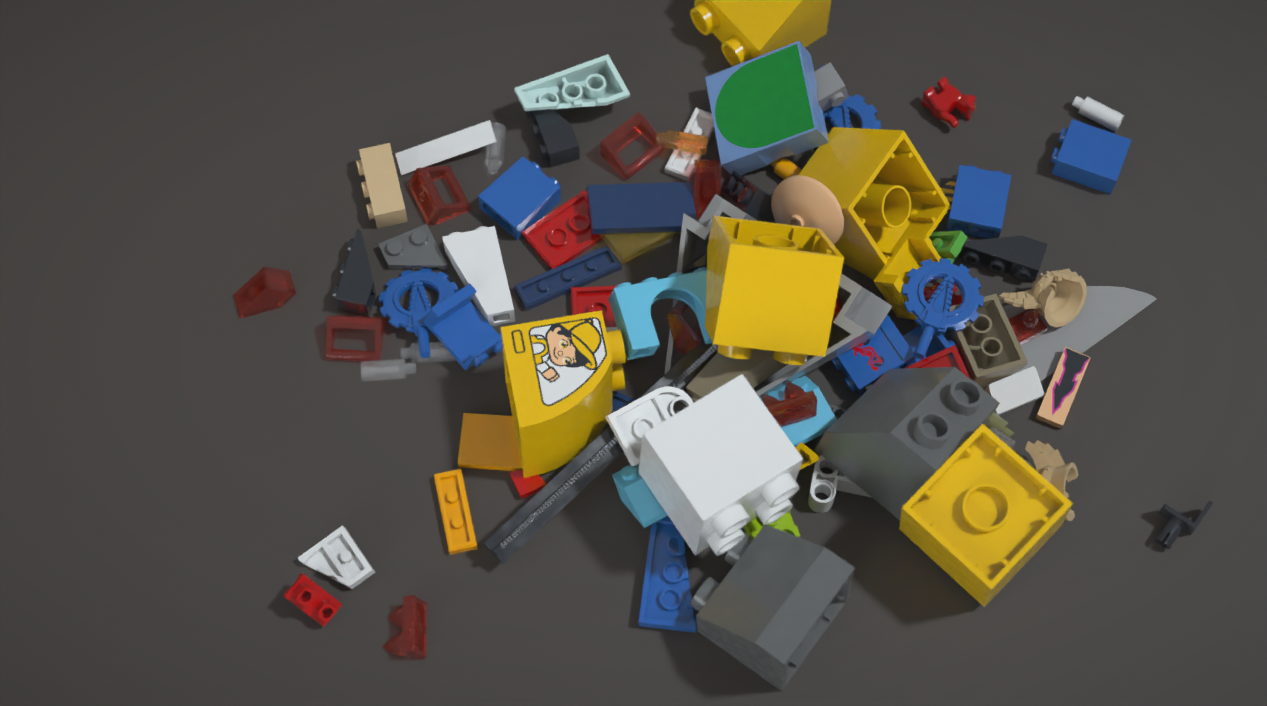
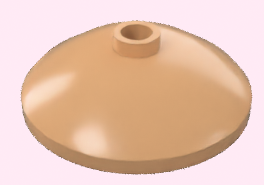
(808, 203)

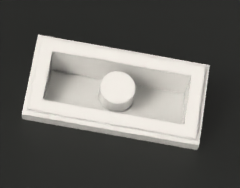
(1016, 390)

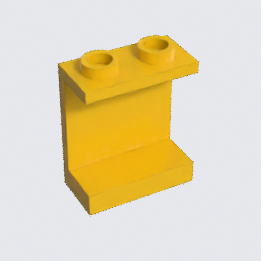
(907, 255)

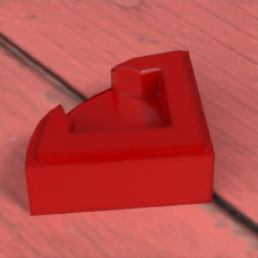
(527, 485)

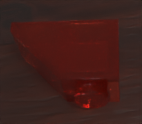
(706, 183)
(264, 292)

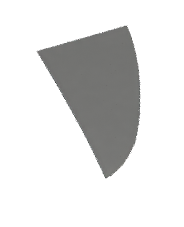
(1101, 314)

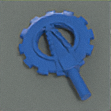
(840, 117)
(419, 303)
(935, 313)

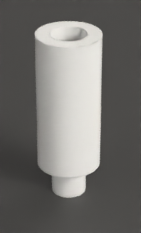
(1098, 112)

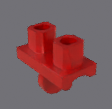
(313, 599)

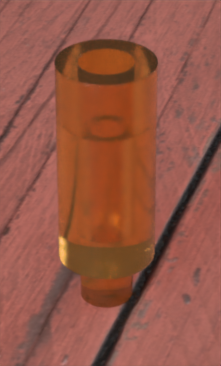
(683, 141)

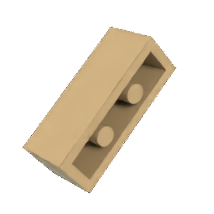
(381, 186)

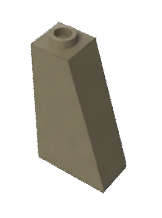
(724, 369)

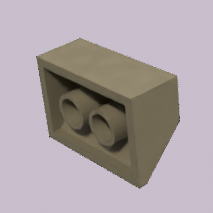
(988, 344)

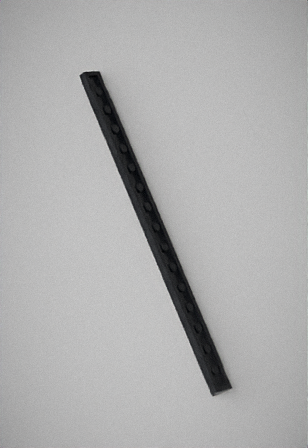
(584, 467)

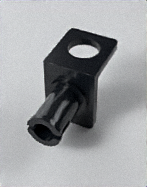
(1176, 523)

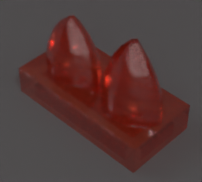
(1027, 325)
(795, 408)
(413, 620)

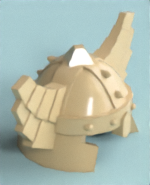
(1054, 295)
(1052, 467)

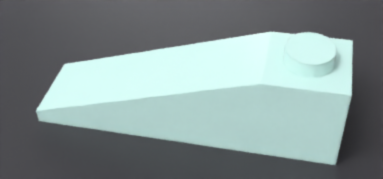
(579, 86)

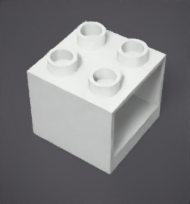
(720, 467)

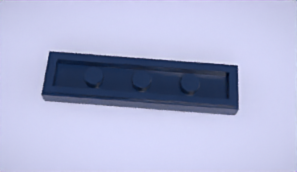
(564, 277)

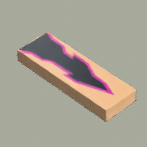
(1063, 388)

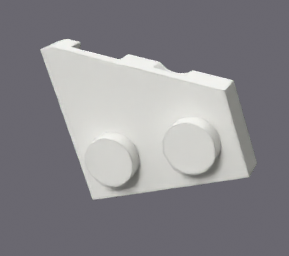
(339, 559)

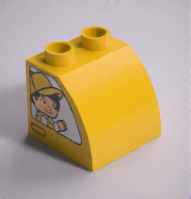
(560, 385)

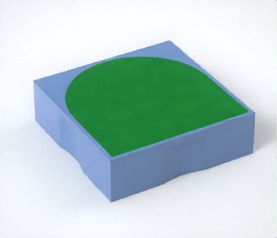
(766, 109)

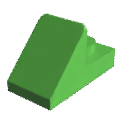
(948, 243)

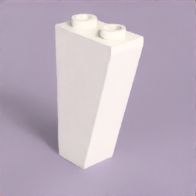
(480, 263)

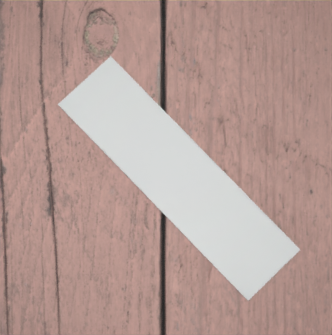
(445, 147)

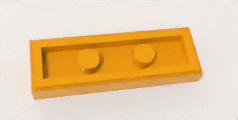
(455, 511)

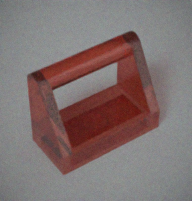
(625, 135)
(429, 199)
(354, 322)
(684, 336)

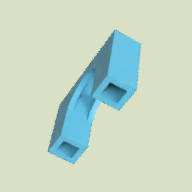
(633, 308)

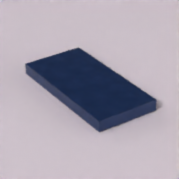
(639, 207)

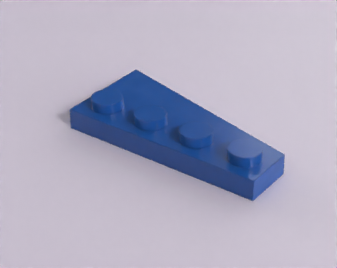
(666, 581)

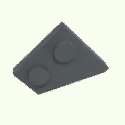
(412, 250)

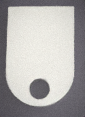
(642, 415)

